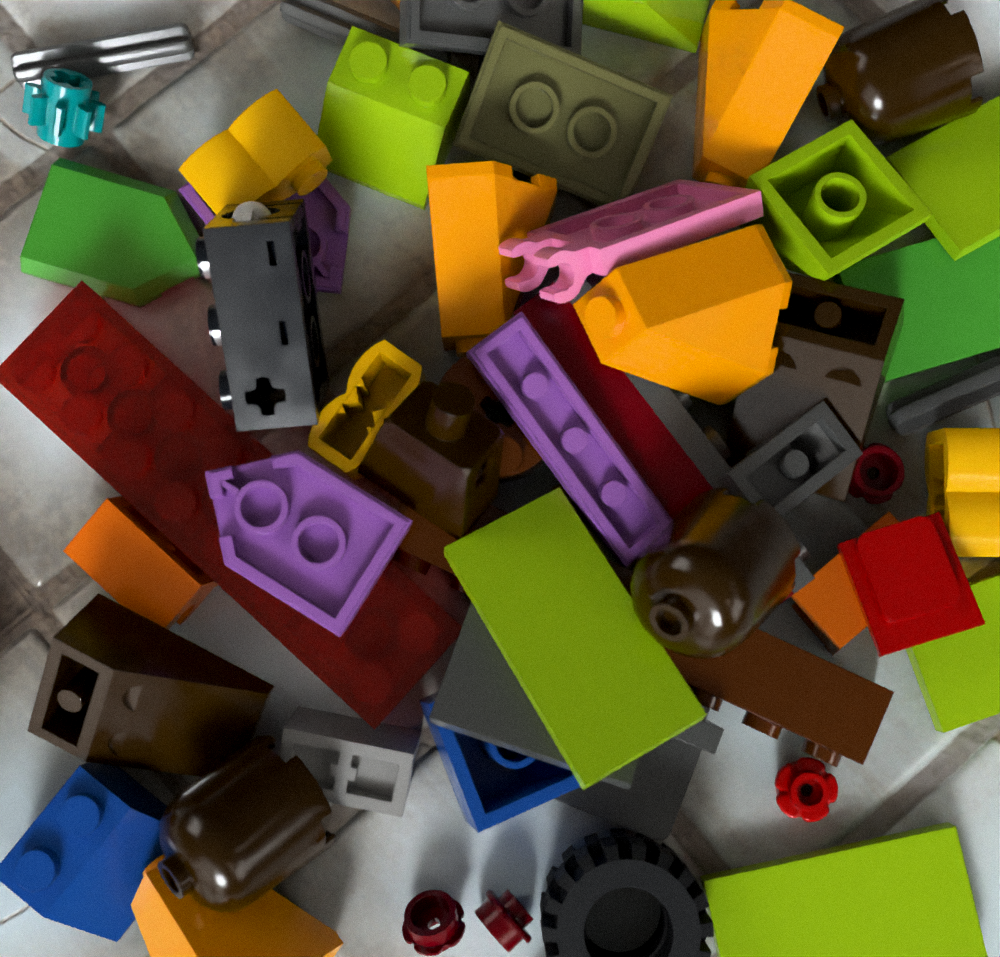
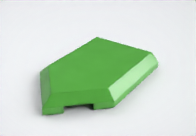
(111, 234)

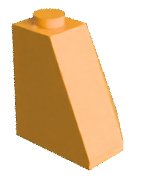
(753, 83)
(471, 215)
(693, 315)
(263, 929)

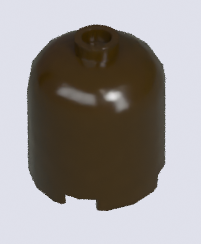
(903, 72)
(714, 574)
(243, 828)

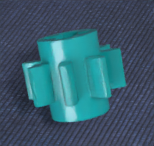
(63, 107)

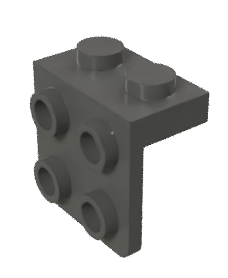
(657, 785)

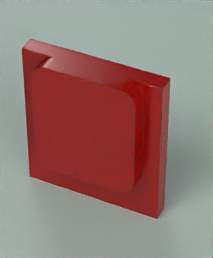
(910, 584)

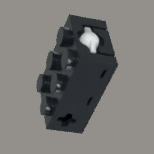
(265, 314)

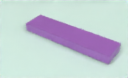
(570, 438)

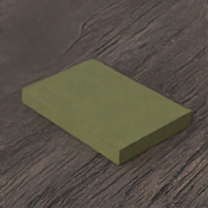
(560, 116)

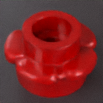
(788, 789)

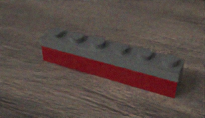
(640, 415)

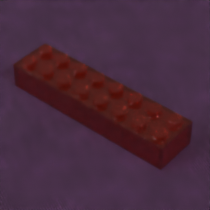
(154, 438)

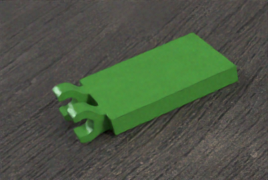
(947, 302)

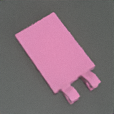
(627, 233)

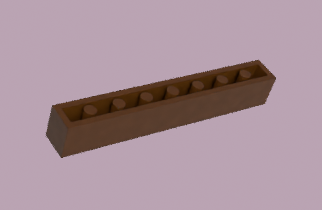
(763, 675)

